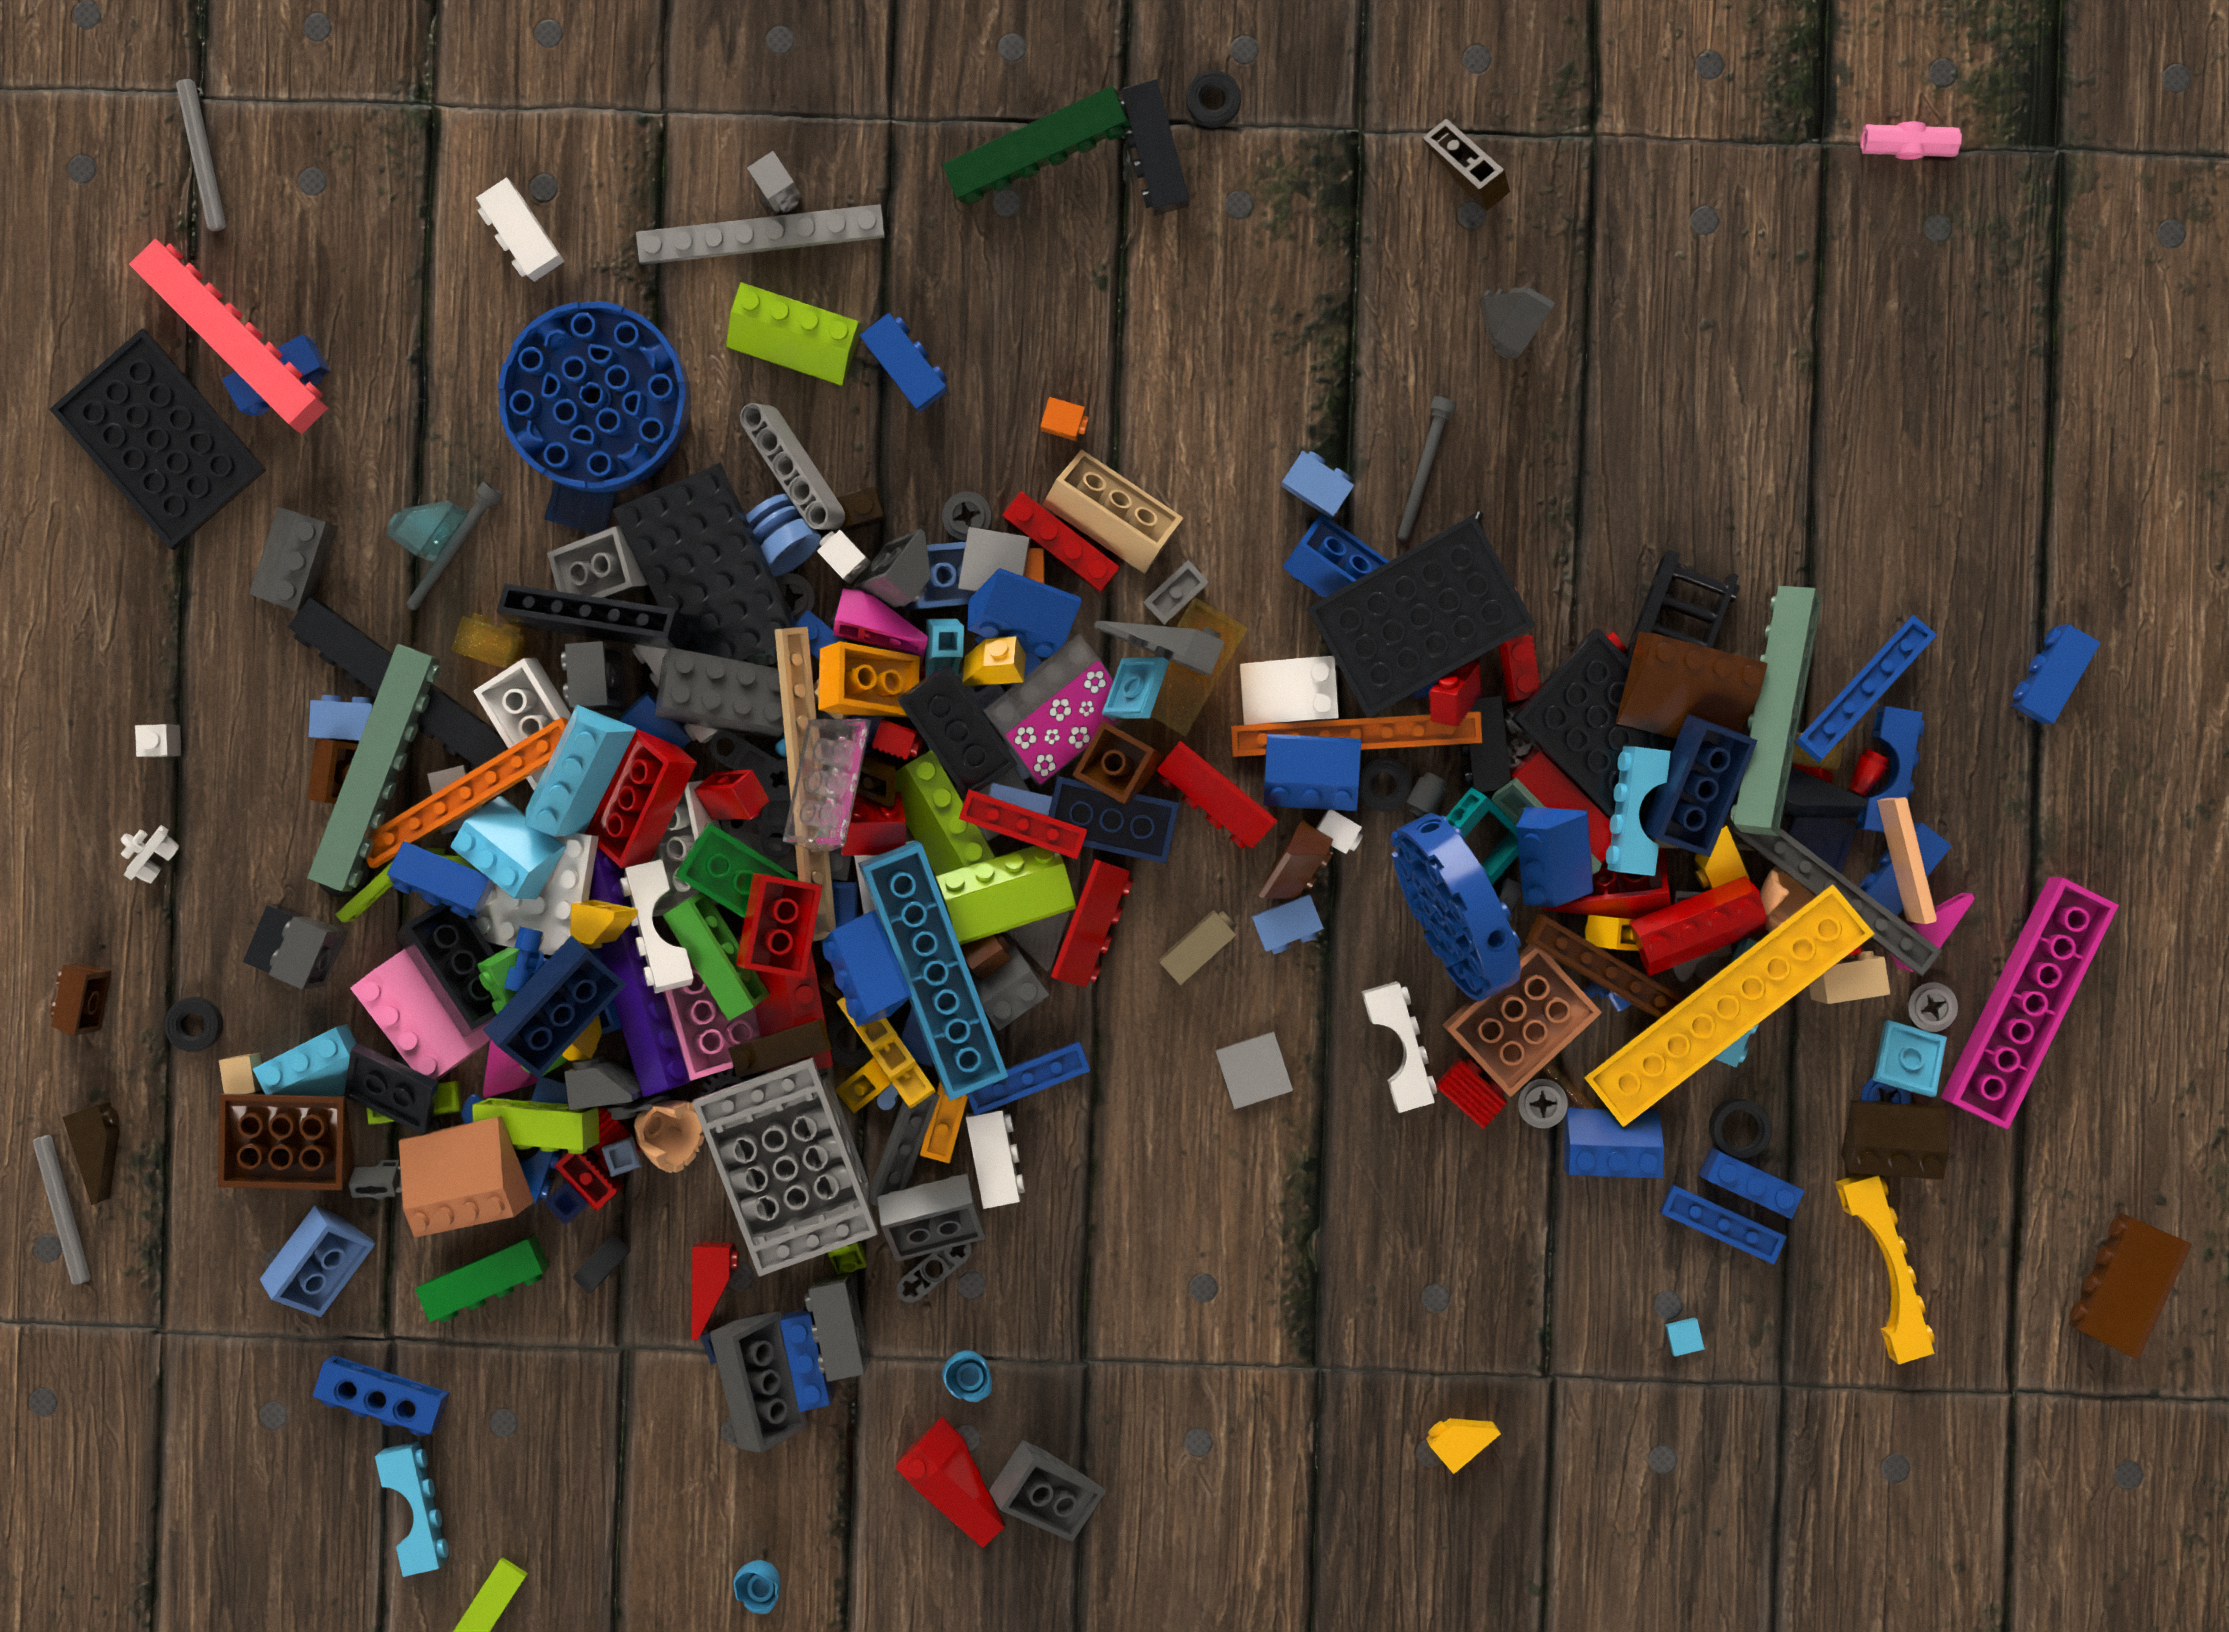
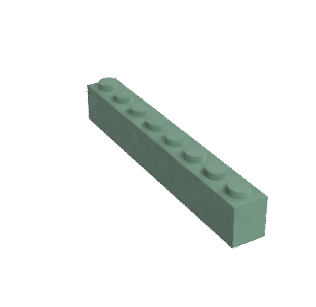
(1778, 710)
(374, 768)

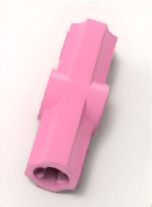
(1910, 140)

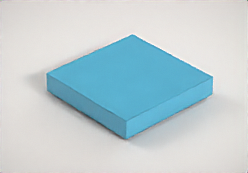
(1135, 687)
(1909, 1058)

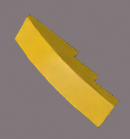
(893, 1059)

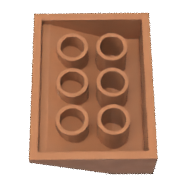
(1524, 1024)
(461, 1177)

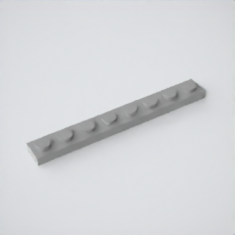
(760, 234)

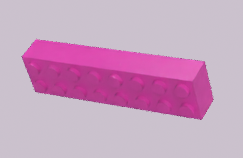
(2029, 1001)

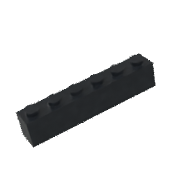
(592, 616)

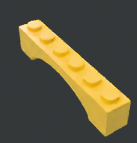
(1906, 1331)

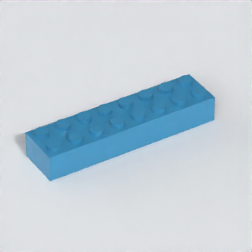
(934, 969)

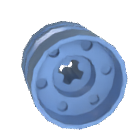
(782, 534)

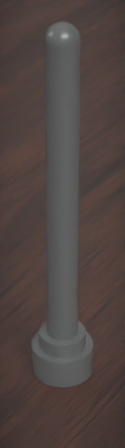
(1441, 411)
(486, 498)

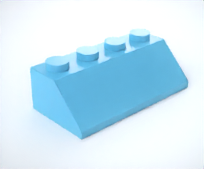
(578, 773)

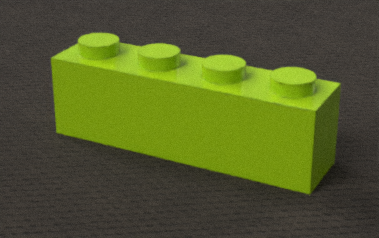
(543, 1124)

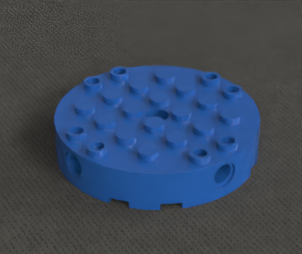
(639, 407)
(1456, 906)

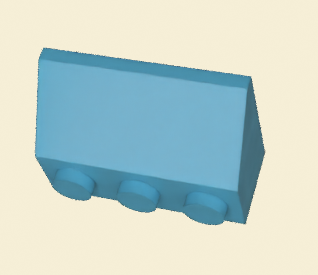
(507, 850)
(311, 1068)

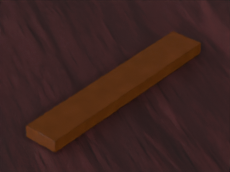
(1602, 967)

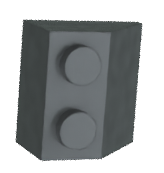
(307, 952)

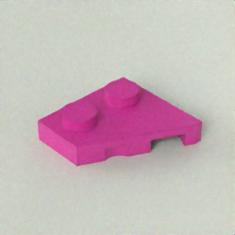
(504, 1073)

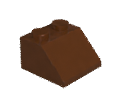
(1117, 763)
(329, 769)
(1297, 863)
(80, 999)

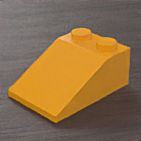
(865, 679)

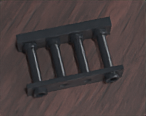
(1659, 598)

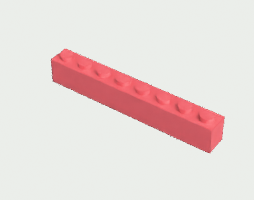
(228, 336)

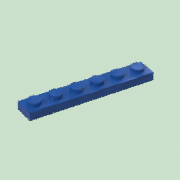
(1865, 688)

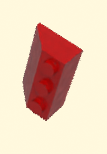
(779, 925)

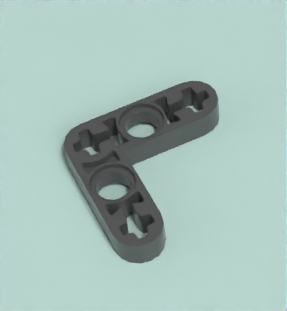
(950, 1263)

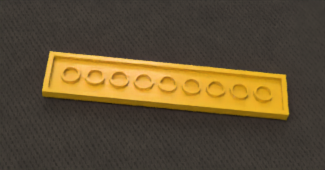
(1729, 1005)

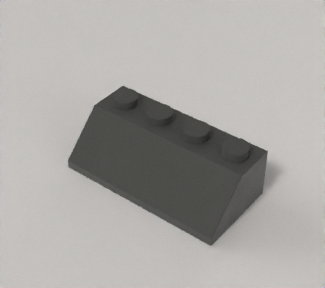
(757, 1381)

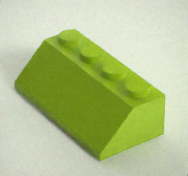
(792, 334)
(933, 814)
(1005, 892)

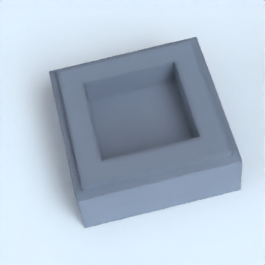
(622, 1156)

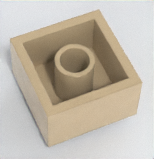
(1852, 979)

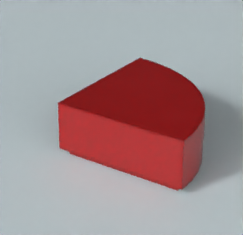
(1820, 773)

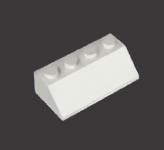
(521, 704)

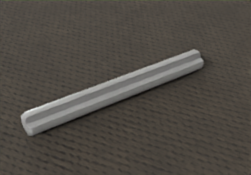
(201, 155)
(61, 1209)

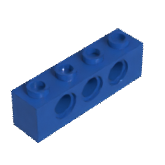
(428, 1400)

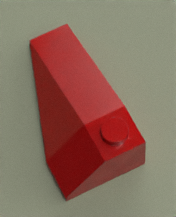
(1624, 893)
(949, 1479)

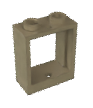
(1198, 946)

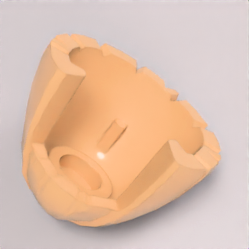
(1782, 898)
(669, 1134)

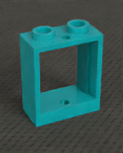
(1471, 810)

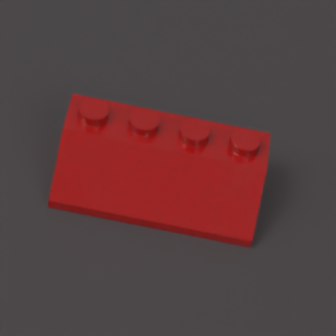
(1216, 795)
(641, 799)
(1091, 922)
(1699, 925)
(792, 1004)

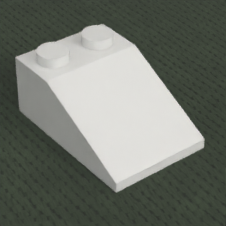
(1289, 690)

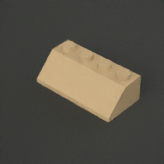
(1112, 511)

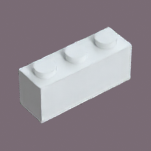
(518, 230)
(995, 1157)

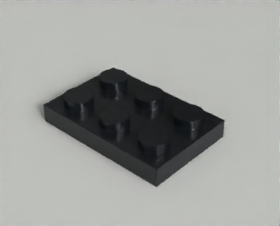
(391, 1088)

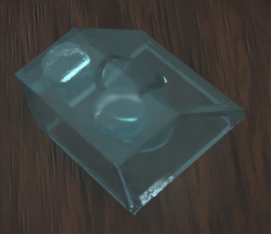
(426, 527)

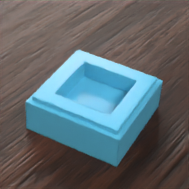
(1684, 1336)

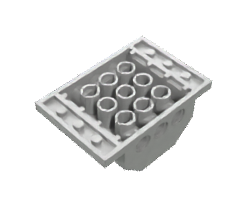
(788, 1165)

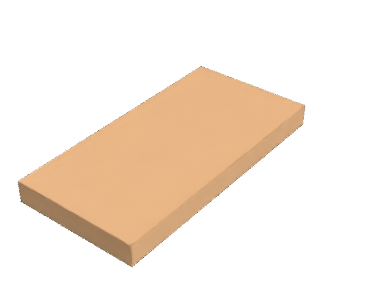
(1907, 860)

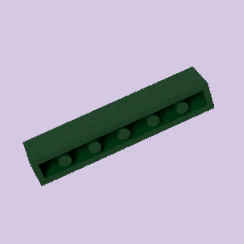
(1037, 145)

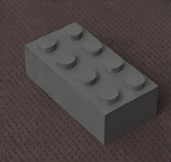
(720, 694)

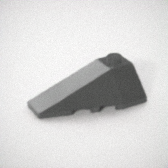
(1513, 318)
(1182, 646)

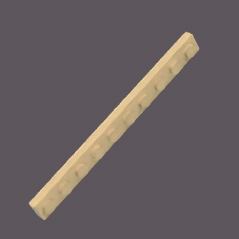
(797, 709)

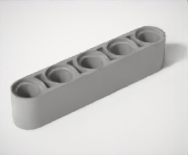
(780, 460)

